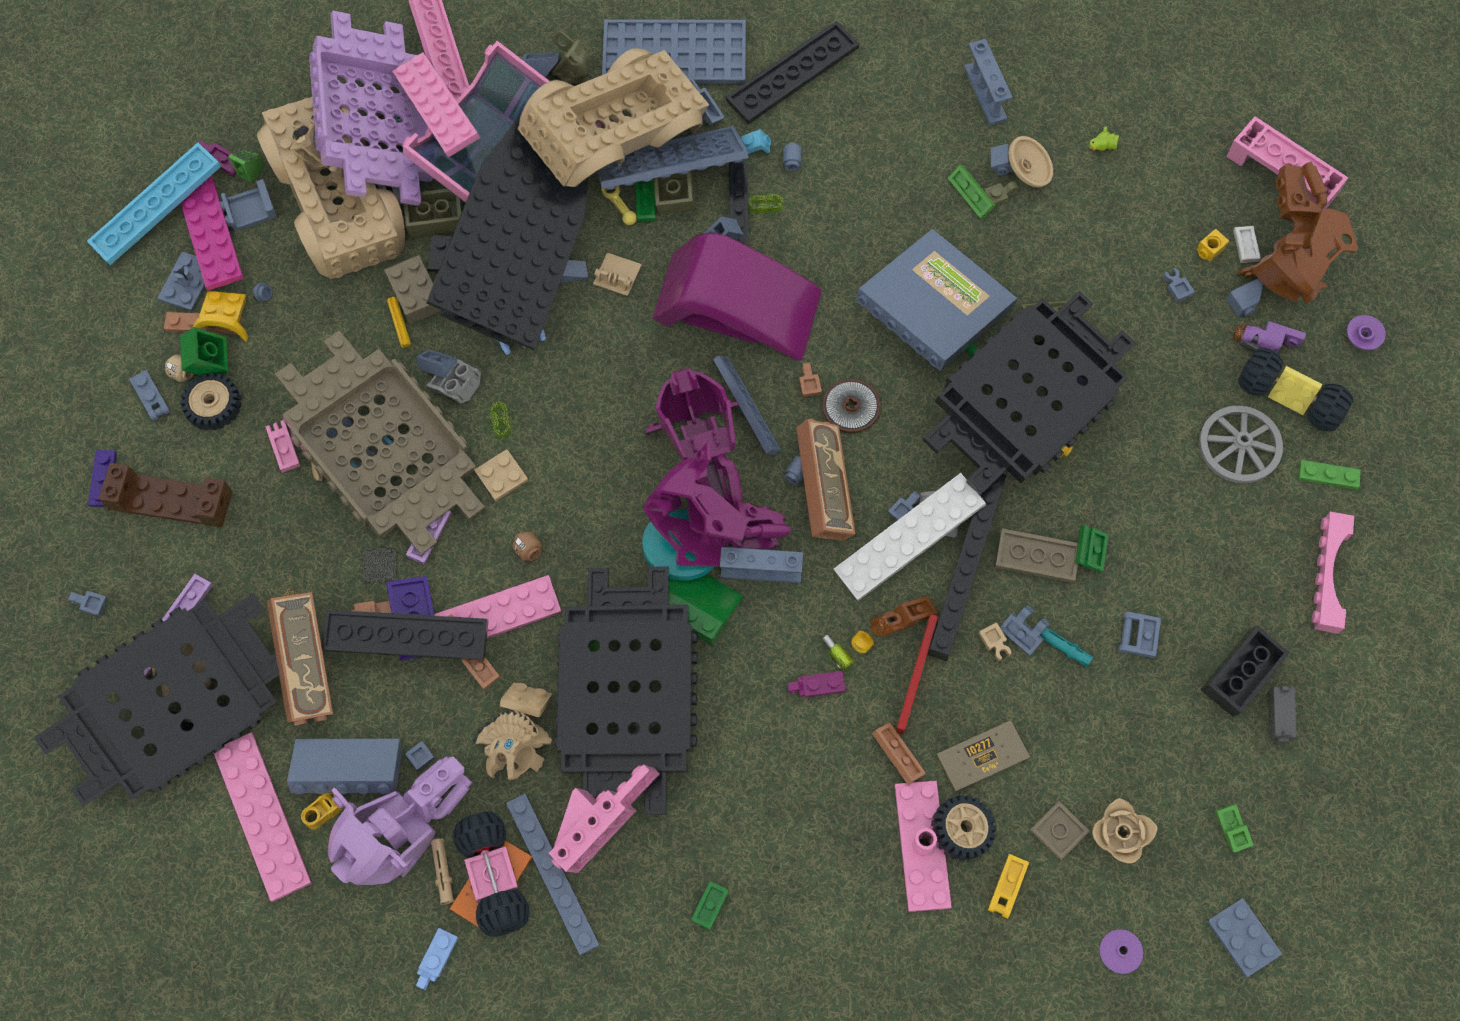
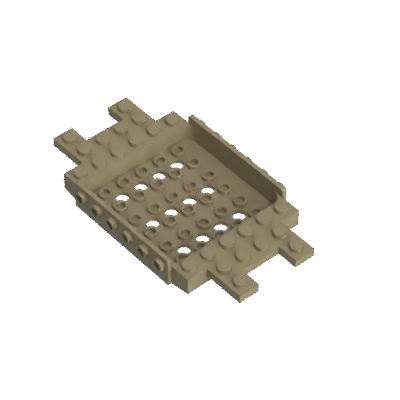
(338, 392)

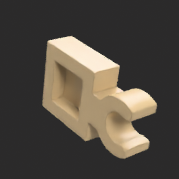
(994, 638)

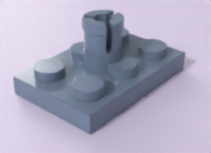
(184, 284)

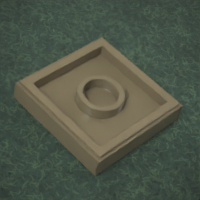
(1059, 830)

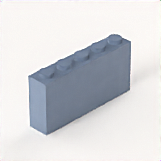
(345, 764)

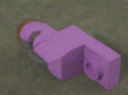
(1269, 338)

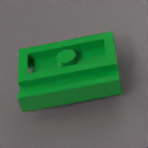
(1091, 548)

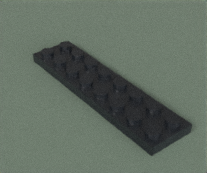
(792, 72)
(405, 635)

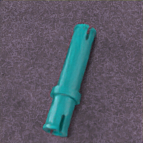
(1070, 649)

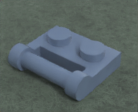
(1146, 636)

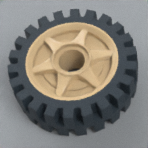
(977, 820)

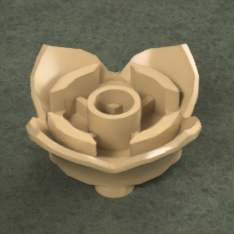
(1122, 816)

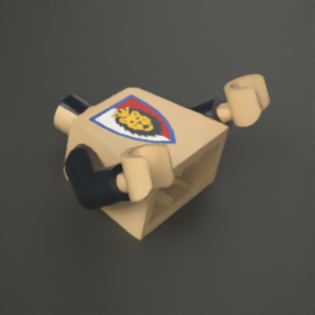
(305, 148)

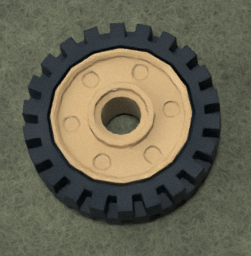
(208, 388)

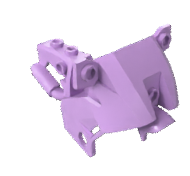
(398, 820)

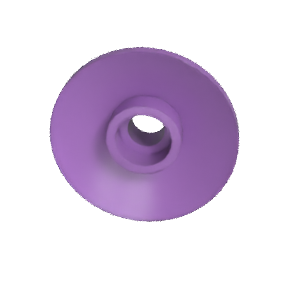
(1371, 327)
(1114, 959)

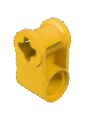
(322, 809)

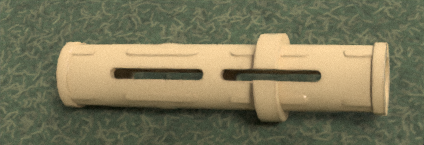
(443, 879)

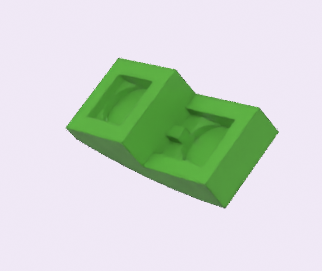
(1233, 828)

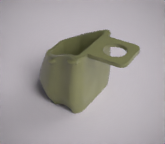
(574, 62)

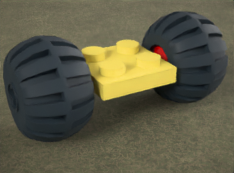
(1295, 390)

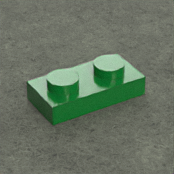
(710, 905)

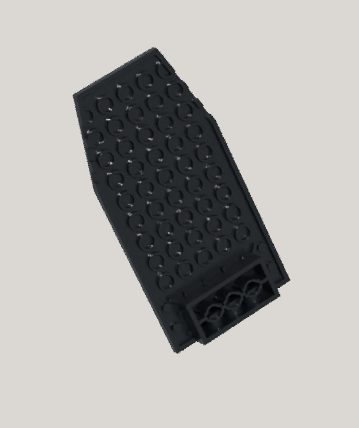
(509, 245)

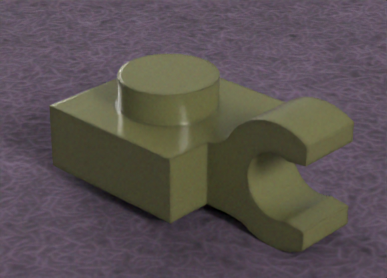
(1000, 194)

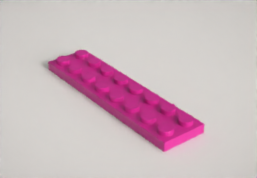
(211, 236)

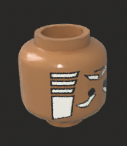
(527, 546)

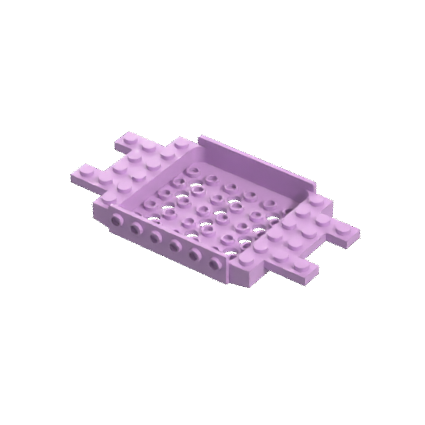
(371, 60)

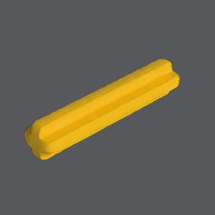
(399, 322)

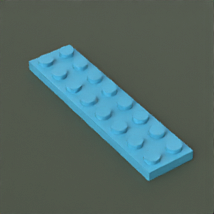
(154, 203)

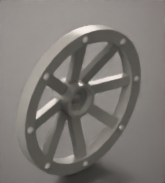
(1239, 446)

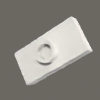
(1246, 244)

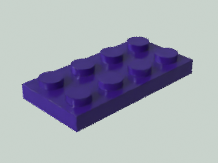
(410, 597)

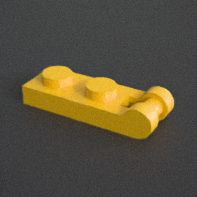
(1008, 885)

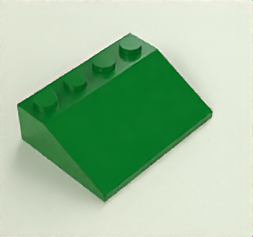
(709, 604)

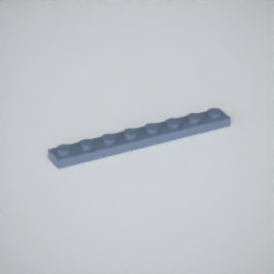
(553, 876)

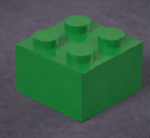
(203, 352)

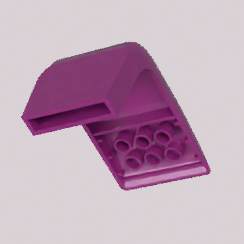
(740, 289)

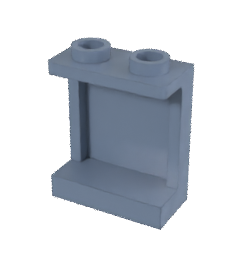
(248, 207)

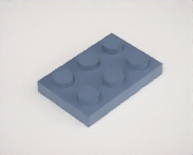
(1244, 937)

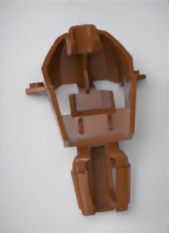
(1301, 255)

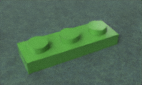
(971, 191)
(1329, 474)

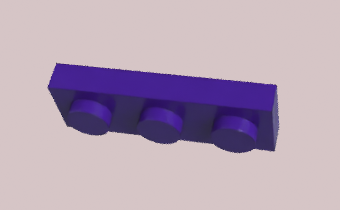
(100, 468)

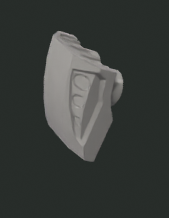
(458, 384)

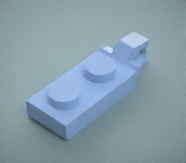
(436, 957)

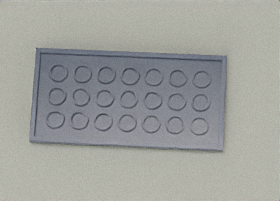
(675, 156)

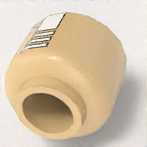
(174, 370)

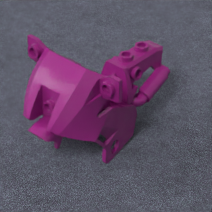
(685, 398)
(712, 519)

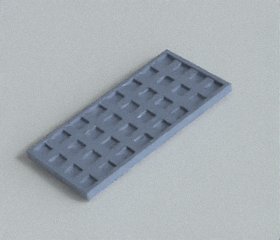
(701, 48)

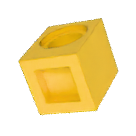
(1217, 241)

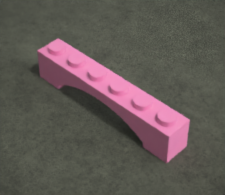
(1329, 613)

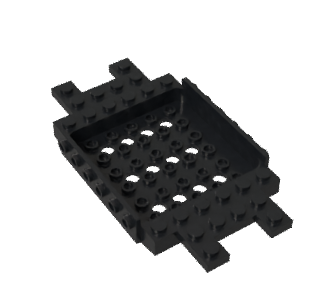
(988, 433)
(626, 616)
(106, 742)

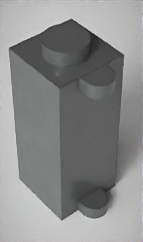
(1282, 714)

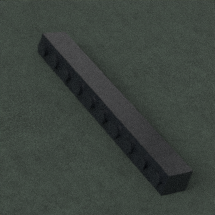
(965, 573)

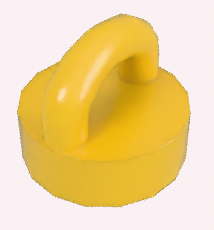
(862, 642)

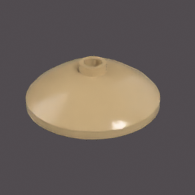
(1030, 161)

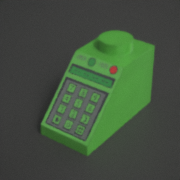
(247, 165)

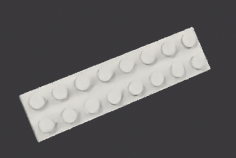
(909, 537)

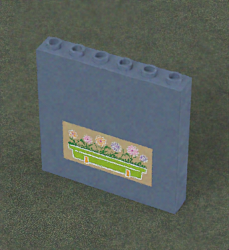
(936, 299)

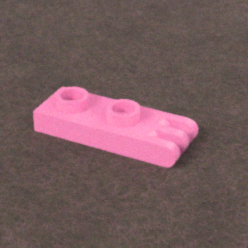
(283, 447)

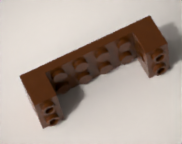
(164, 497)

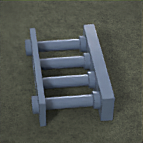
(987, 82)
(761, 565)

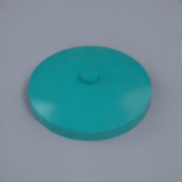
(660, 553)

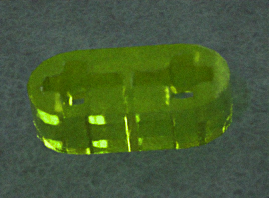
(765, 203)
(496, 419)

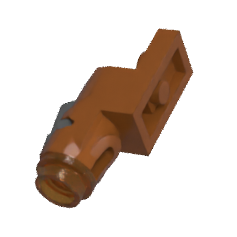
(903, 617)

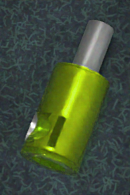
(838, 654)

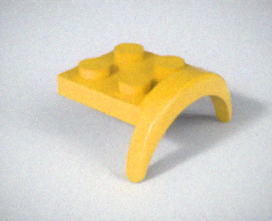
(224, 311)

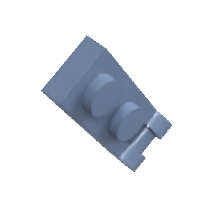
(149, 395)

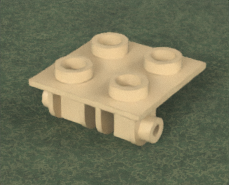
(617, 274)

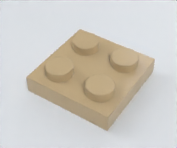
(501, 475)
(526, 699)

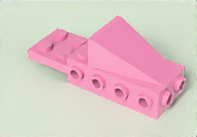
(593, 821)

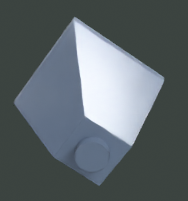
(542, 62)

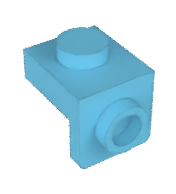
(756, 141)

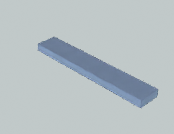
(747, 405)

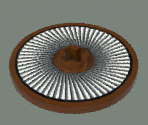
(861, 395)

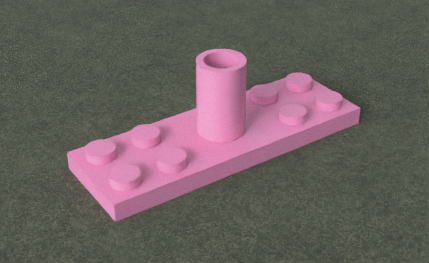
(923, 865)

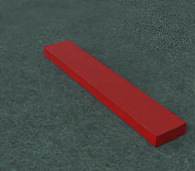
(916, 674)

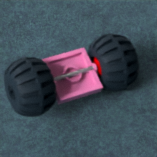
(491, 874)

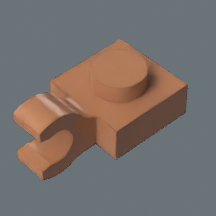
(809, 383)

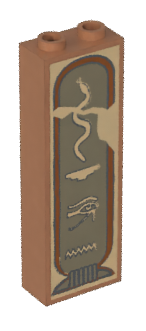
(825, 480)
(299, 658)

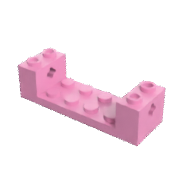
(1276, 150)

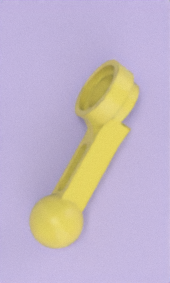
(628, 216)

